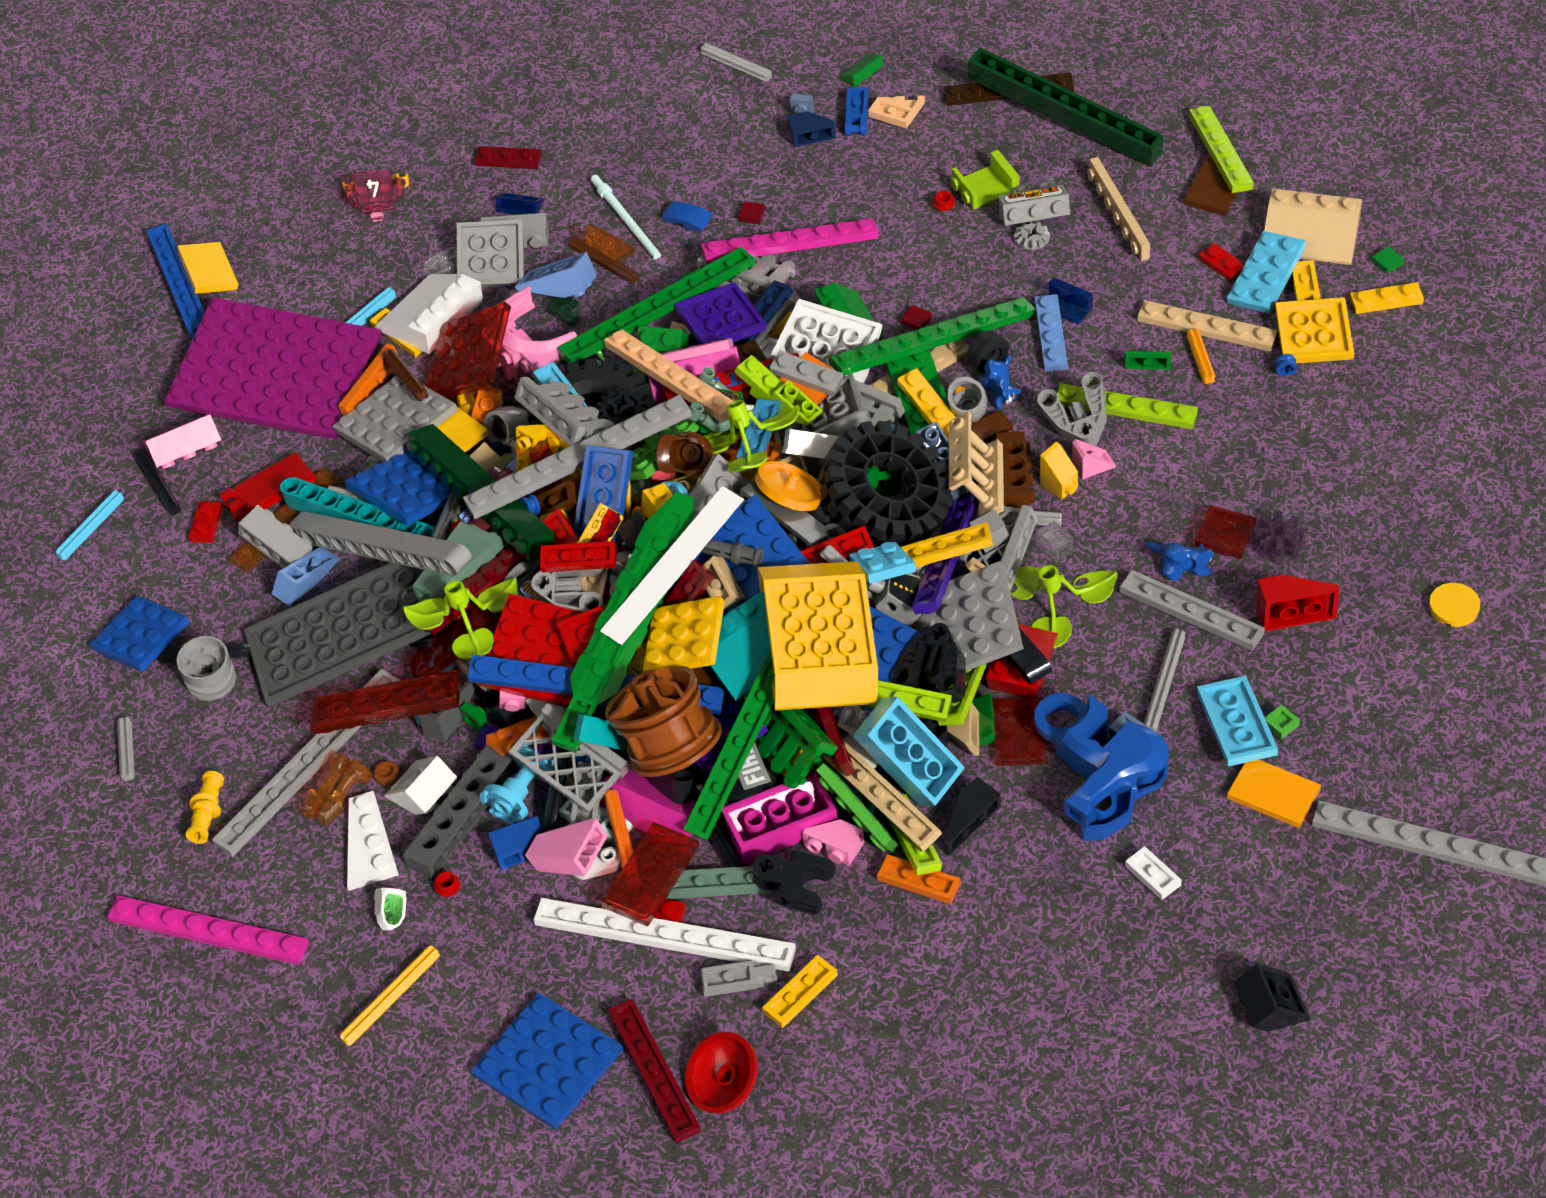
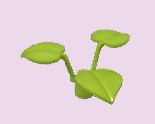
(740, 417)
(1047, 578)
(430, 614)

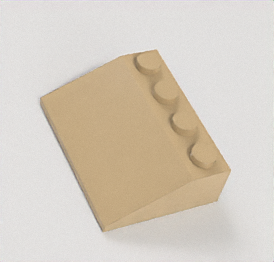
(1323, 221)

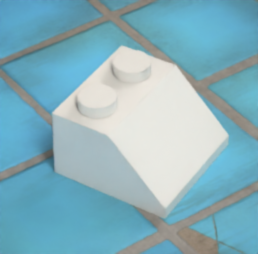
(422, 785)

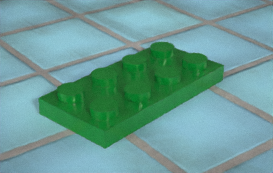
(924, 363)

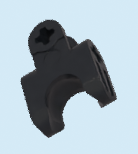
(788, 878)

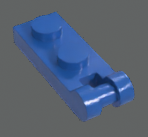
(856, 110)

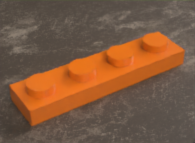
(368, 383)

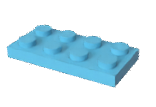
(1266, 272)
(1237, 721)

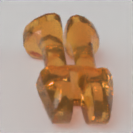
(331, 805)

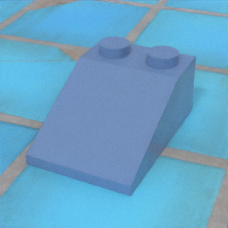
(561, 278)

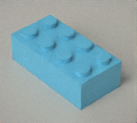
(908, 751)

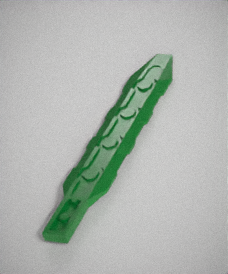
(605, 662)

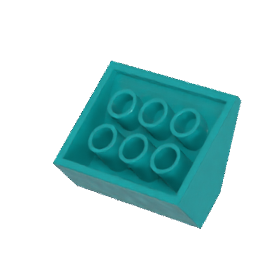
(742, 647)

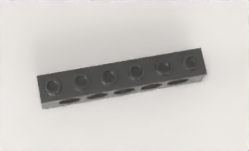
(486, 769)

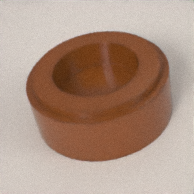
(386, 773)

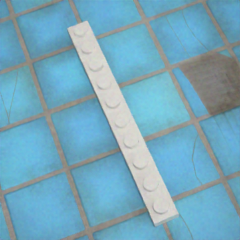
(665, 934)

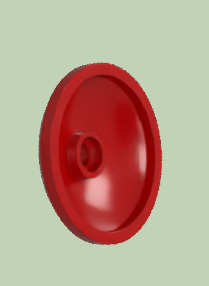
(711, 1068)

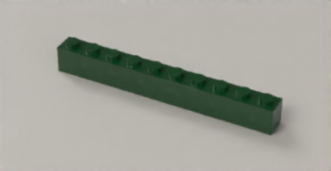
(1065, 106)
(465, 476)

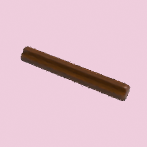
(615, 267)
(405, 375)

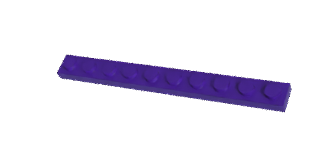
(939, 573)

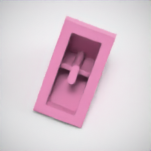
(1090, 459)

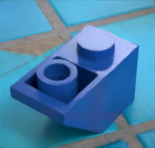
(513, 841)

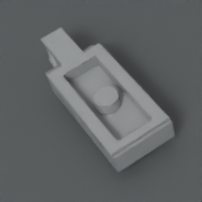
(736, 977)

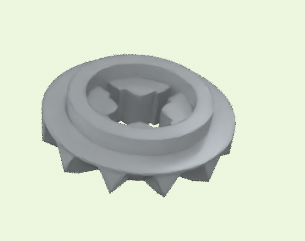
(1035, 241)

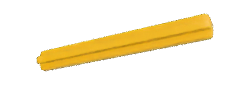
(389, 995)

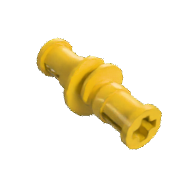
(205, 807)

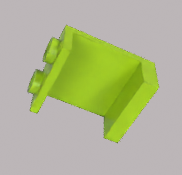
(986, 184)

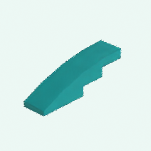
(598, 732)

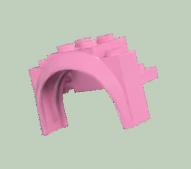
(519, 352)

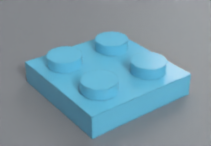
(883, 562)

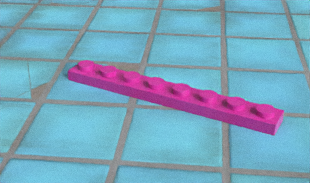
(793, 240)
(208, 930)

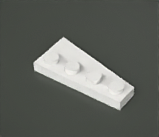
(368, 845)

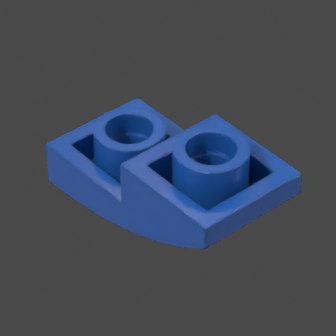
(688, 215)

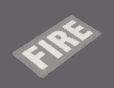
(753, 771)

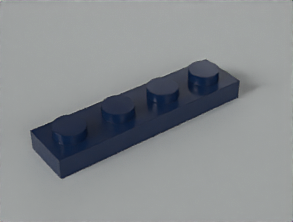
(769, 304)

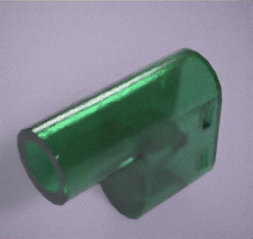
(562, 310)

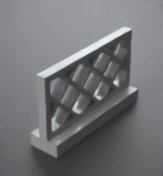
(1016, 545)
(601, 755)

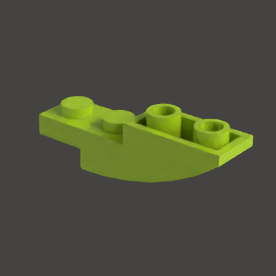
(768, 387)

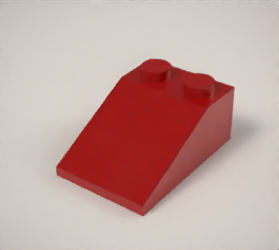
(1294, 601)
(1006, 678)

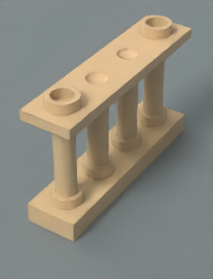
(989, 462)

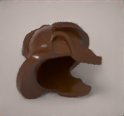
(675, 454)

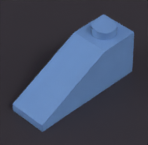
(301, 576)

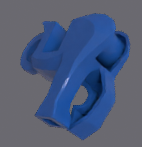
(1120, 771)

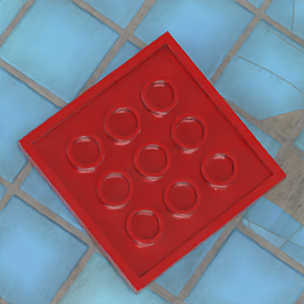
(530, 634)

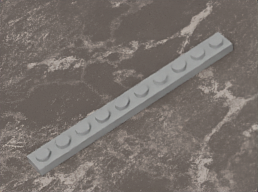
(572, 458)
(286, 783)
(1431, 842)

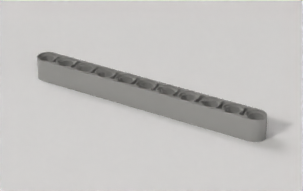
(381, 543)

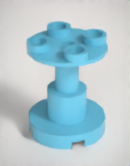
(507, 799)

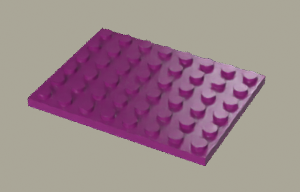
(272, 367)

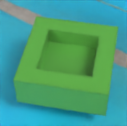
(1282, 722)

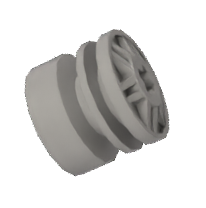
(206, 668)

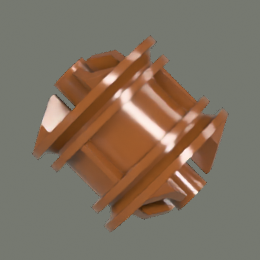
(663, 721)

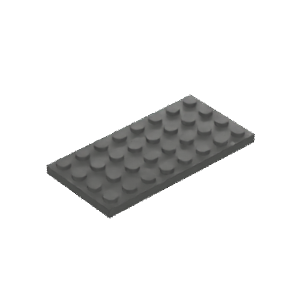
(334, 632)

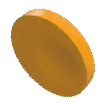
(789, 486)

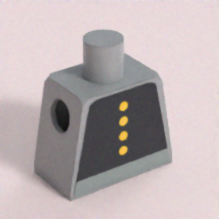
(896, 597)

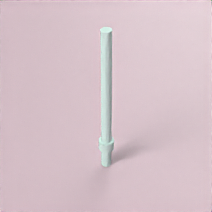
(606, 192)

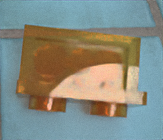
(607, 243)

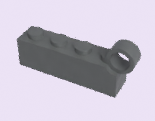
(798, 525)

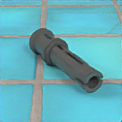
(737, 553)

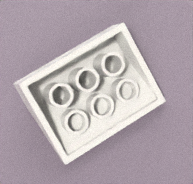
(429, 306)
(825, 333)

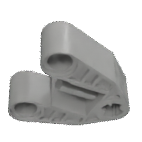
(1082, 423)
(566, 588)

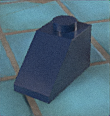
(810, 128)

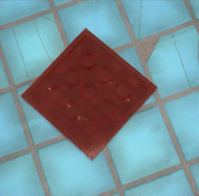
(468, 351)

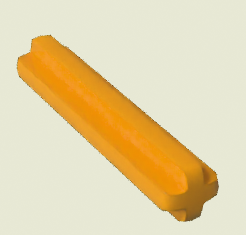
(1200, 356)

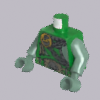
(708, 423)

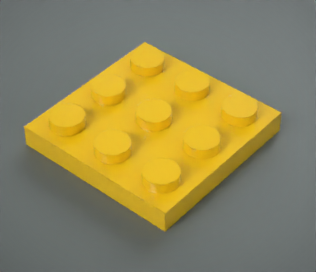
(1315, 330)
(684, 634)

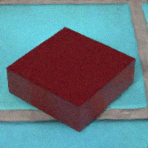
(752, 212)
(916, 318)

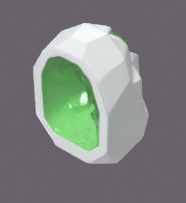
(389, 907)

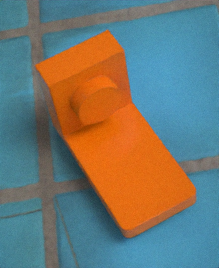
(486, 401)

